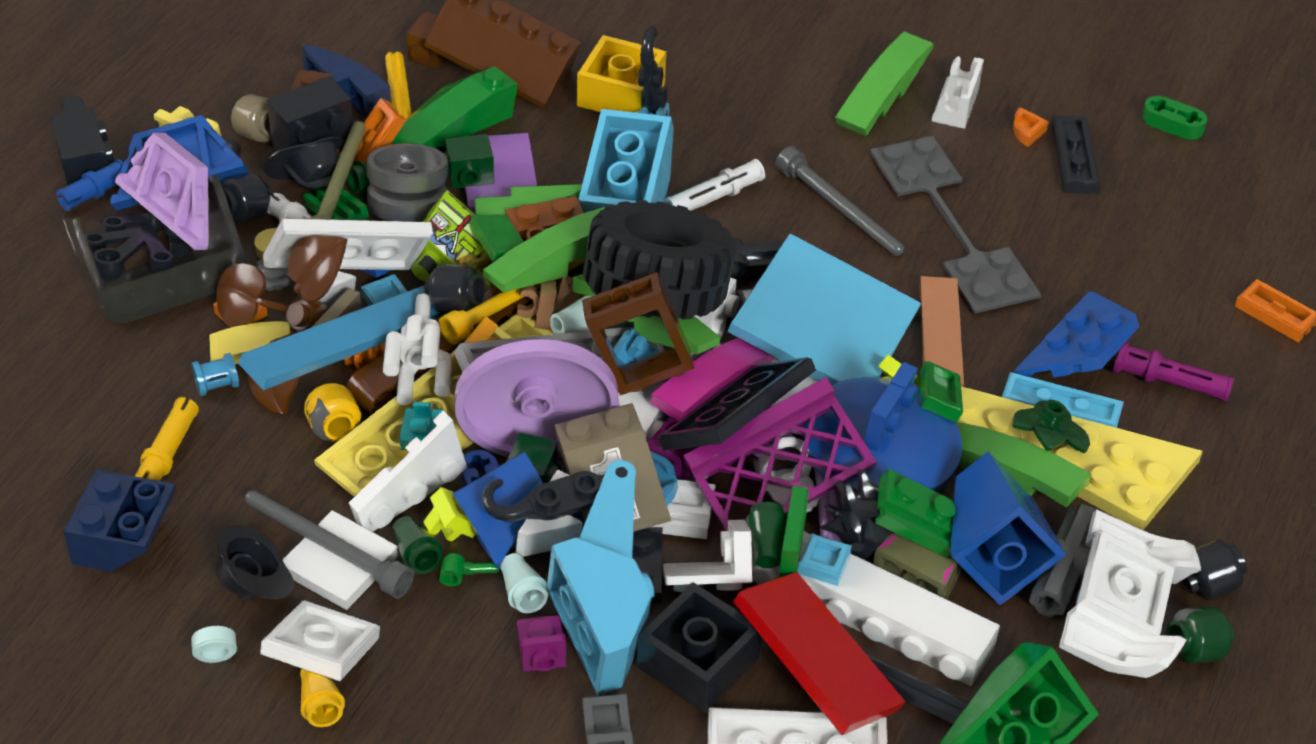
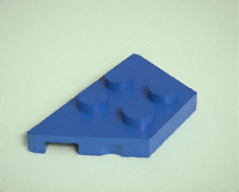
(197, 138)
(1082, 339)

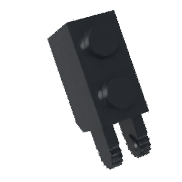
(80, 140)

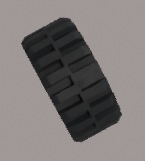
(681, 245)

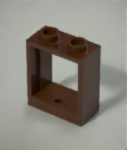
(627, 303)

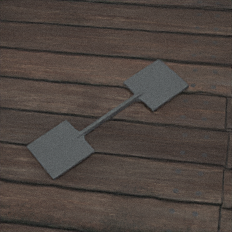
(984, 278)

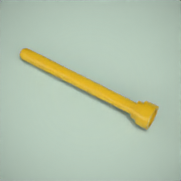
(458, 324)

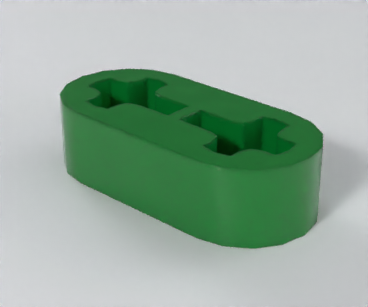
(1174, 117)

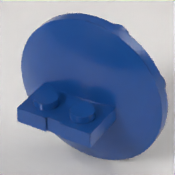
(894, 430)

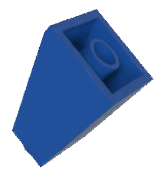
(1000, 530)

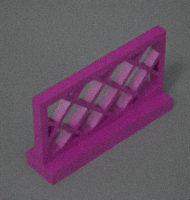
(768, 428)

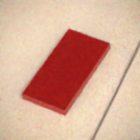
(819, 652)

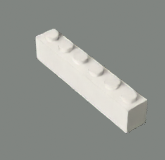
(903, 617)

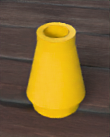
(320, 699)

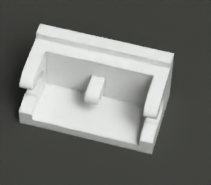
(958, 94)

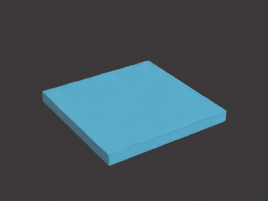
(823, 312)

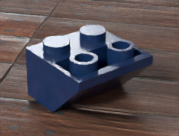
(116, 519)

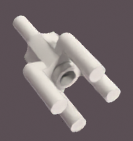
(417, 349)

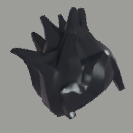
(857, 518)

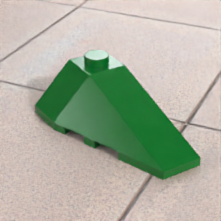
(461, 109)
(1025, 702)

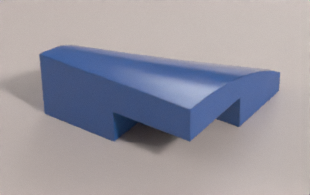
(496, 535)

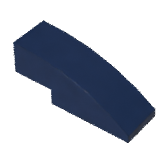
(356, 80)

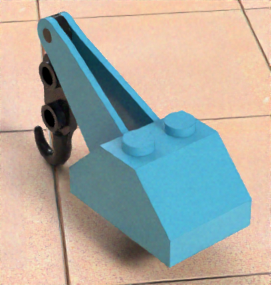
(630, 148)
(592, 576)

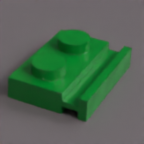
(915, 512)

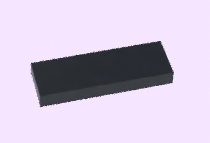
(1075, 154)

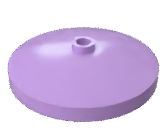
(529, 390)

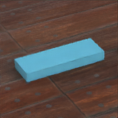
(1078, 402)

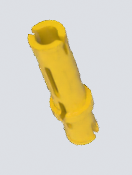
(158, 458)

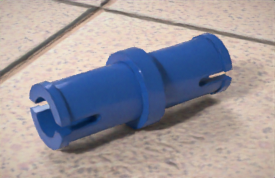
(90, 186)

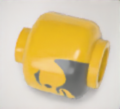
(332, 412)

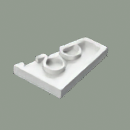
(421, 472)

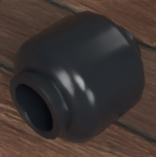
(246, 196)
(454, 288)
(1220, 570)

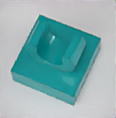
(417, 422)

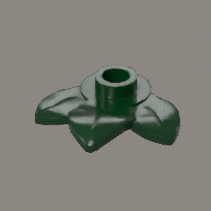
(1052, 426)

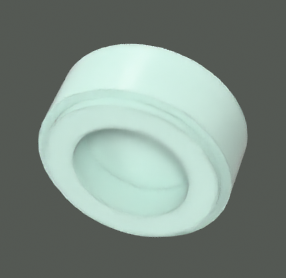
(214, 644)

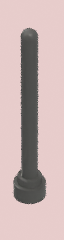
(793, 163)
(392, 577)

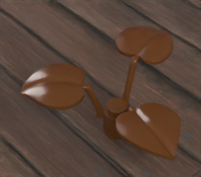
(314, 268)

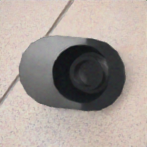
(306, 163)
(252, 565)

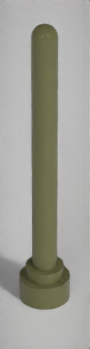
(341, 172)

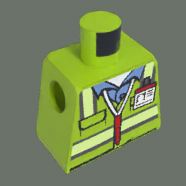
(450, 238)

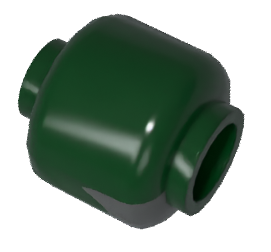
(1206, 634)

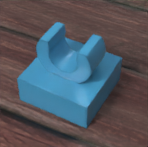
(633, 348)

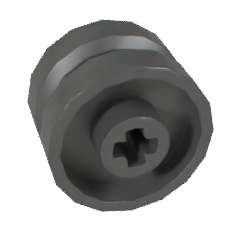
(405, 181)

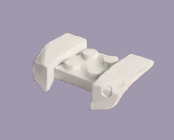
(1127, 598)

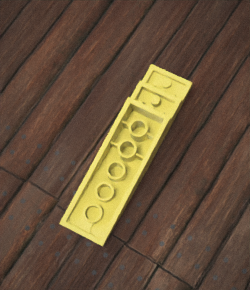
(376, 443)

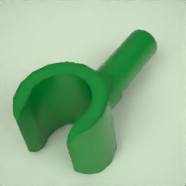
(455, 566)

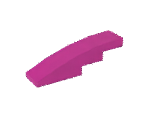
(711, 374)

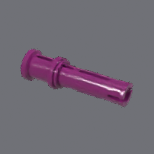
(1154, 366)

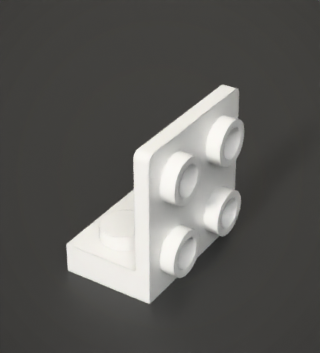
(727, 574)

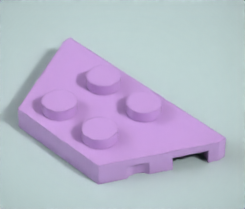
(171, 187)

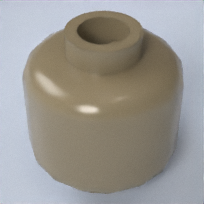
(251, 118)

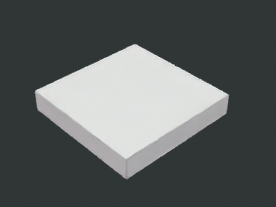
(331, 574)
(320, 640)

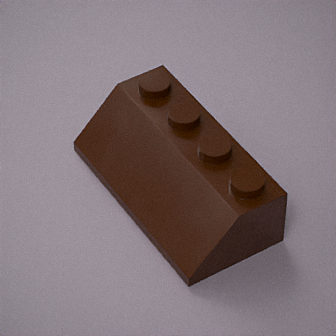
(503, 37)

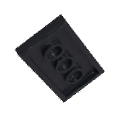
(736, 404)

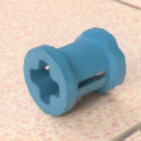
(215, 374)

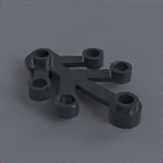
(111, 261)

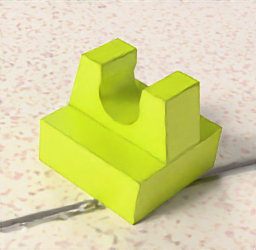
(447, 516)

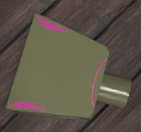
(918, 565)

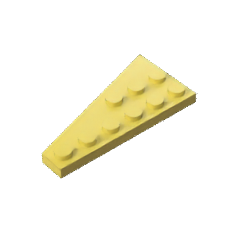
(1128, 470)

